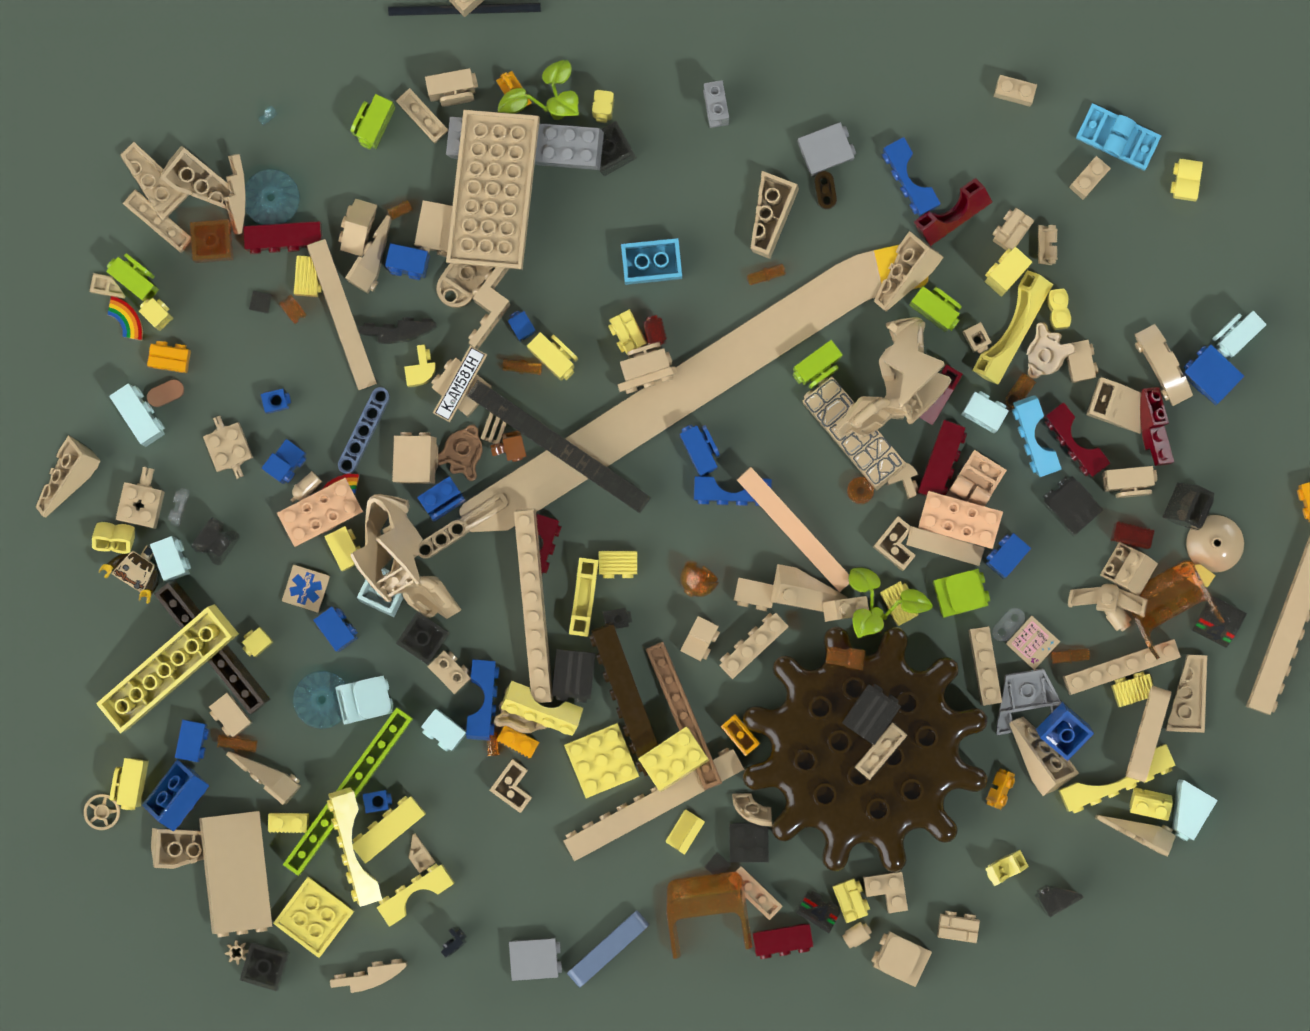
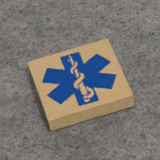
(306, 588)

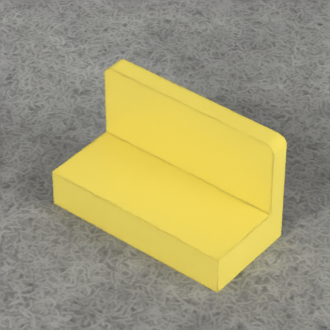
(685, 831)

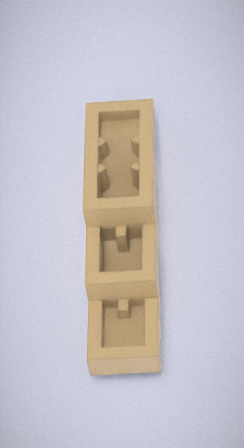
(236, 201)
(945, 546)

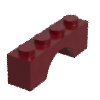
(971, 201)
(1090, 460)

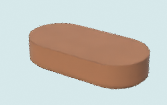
(165, 393)

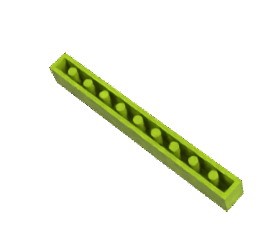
(356, 779)

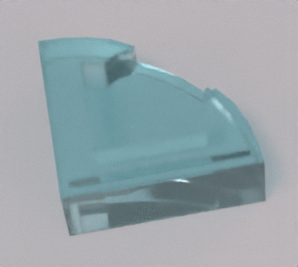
(270, 112)

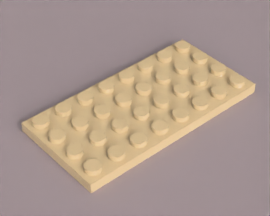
(493, 189)

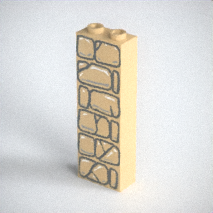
(869, 454)

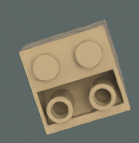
(1129, 569)

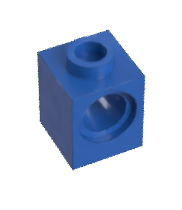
(521, 325)
(267, 401)
(368, 801)

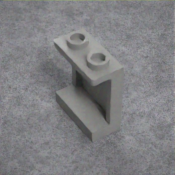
(716, 104)
(826, 148)
(534, 959)

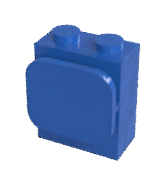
(1212, 374)
(700, 449)
(441, 498)

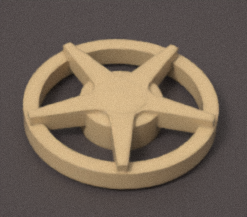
(101, 812)

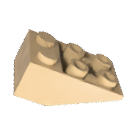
(1116, 405)

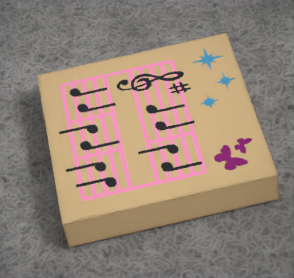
(1032, 642)

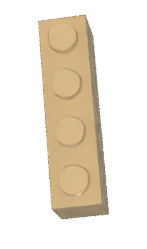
(985, 666)

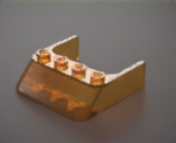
(1171, 595)
(705, 897)

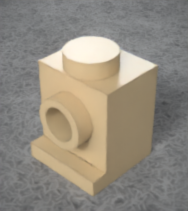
(977, 330)

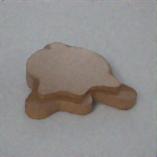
(463, 452)

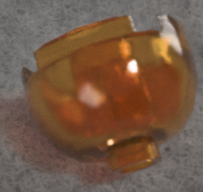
(697, 581)

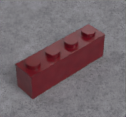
(281, 236)
(942, 458)

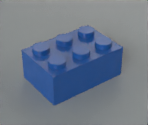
(175, 795)

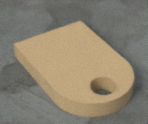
(461, 280)

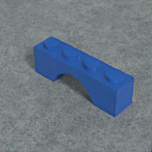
(921, 198)
(707, 490)
(479, 724)

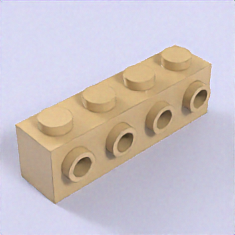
(759, 640)

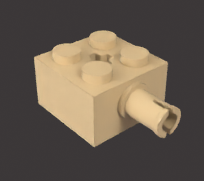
(146, 495)

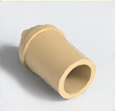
(305, 486)

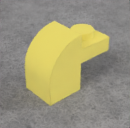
(423, 373)
(1006, 867)

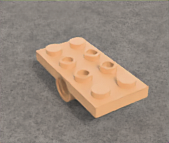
(977, 480)
(319, 512)
(960, 520)

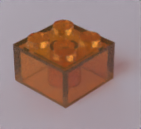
(211, 241)

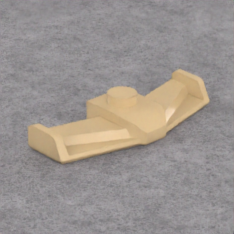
(1108, 598)

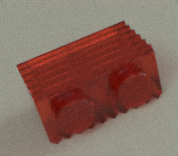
(655, 330)
(1132, 535)

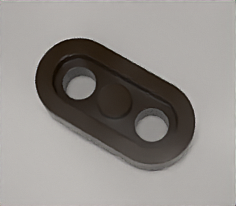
(826, 190)

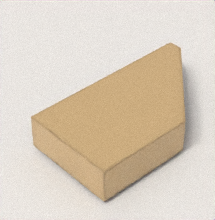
(105, 286)
(419, 855)

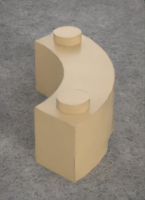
(1164, 364)

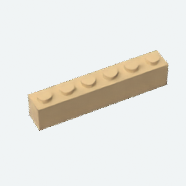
(1120, 667)

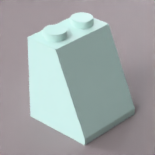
(1190, 810)

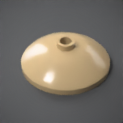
(1203, 551)

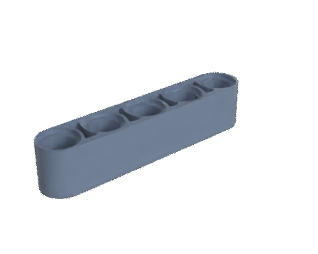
(364, 421)
(608, 948)

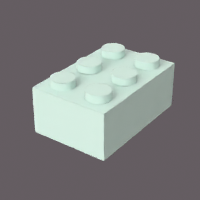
(138, 414)

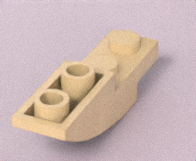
(377, 975)

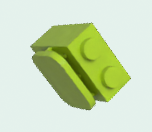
(372, 121)
(133, 277)
(937, 308)
(817, 365)
(961, 593)

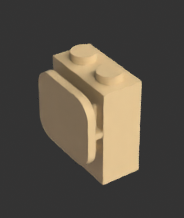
(452, 87)
(434, 228)
(645, 361)
(442, 381)
(415, 458)
(1130, 481)
(901, 958)

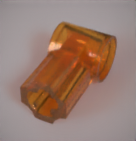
(1020, 389)
(850, 658)

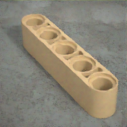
(1148, 733)

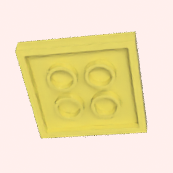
(601, 760)
(313, 917)

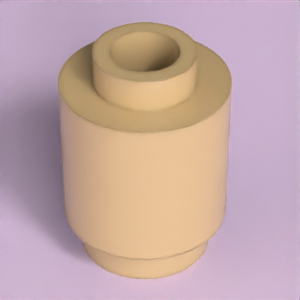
(1119, 620)
(857, 935)

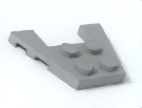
(1025, 692)

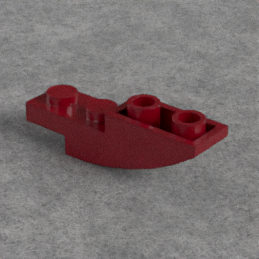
(1153, 423)

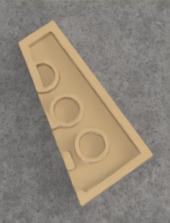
(147, 174)
(1190, 698)

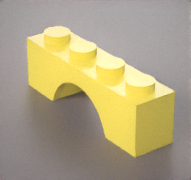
(584, 597)
(520, 702)
(394, 908)

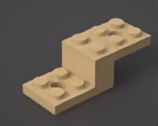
(492, 302)

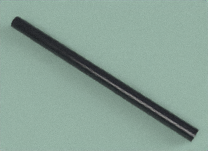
(450, 9)

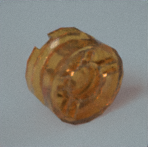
(292, 309)
(857, 498)

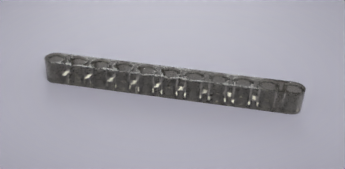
(558, 446)

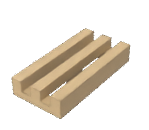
(490, 439)

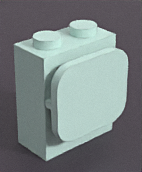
(1238, 334)
(364, 699)

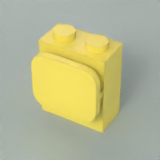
(553, 355)
(129, 783)

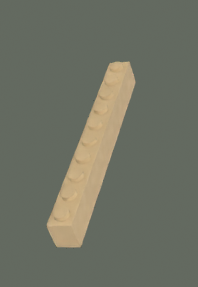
(533, 605)
(1283, 641)
(645, 808)

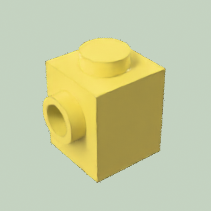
(256, 642)

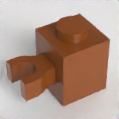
(512, 445)

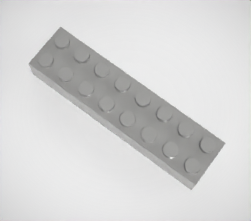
(555, 145)

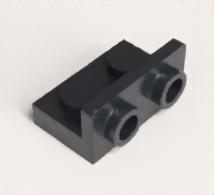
(453, 945)

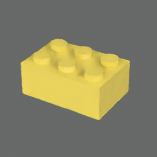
(1011, 267)
(673, 759)

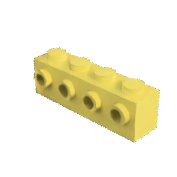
(388, 829)

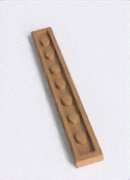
(681, 709)

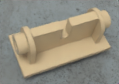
(1046, 252)

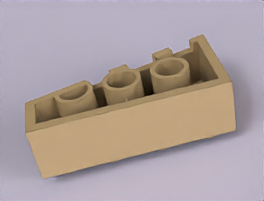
(772, 210)

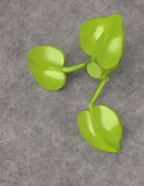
(559, 106)
(871, 620)

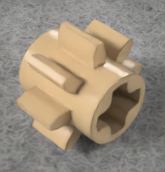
(231, 952)

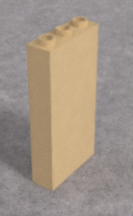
(235, 873)

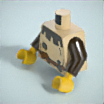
(135, 571)

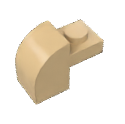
(905, 475)

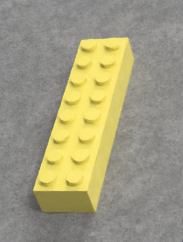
(167, 668)

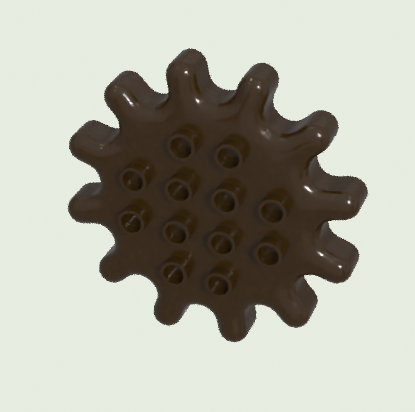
(817, 754)

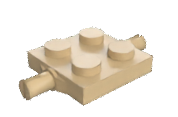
(228, 447)

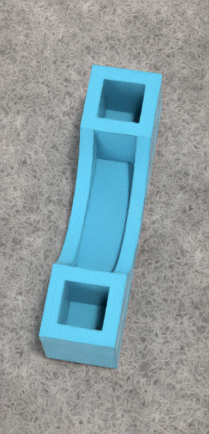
(1029, 413)

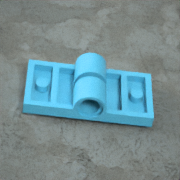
(1118, 136)

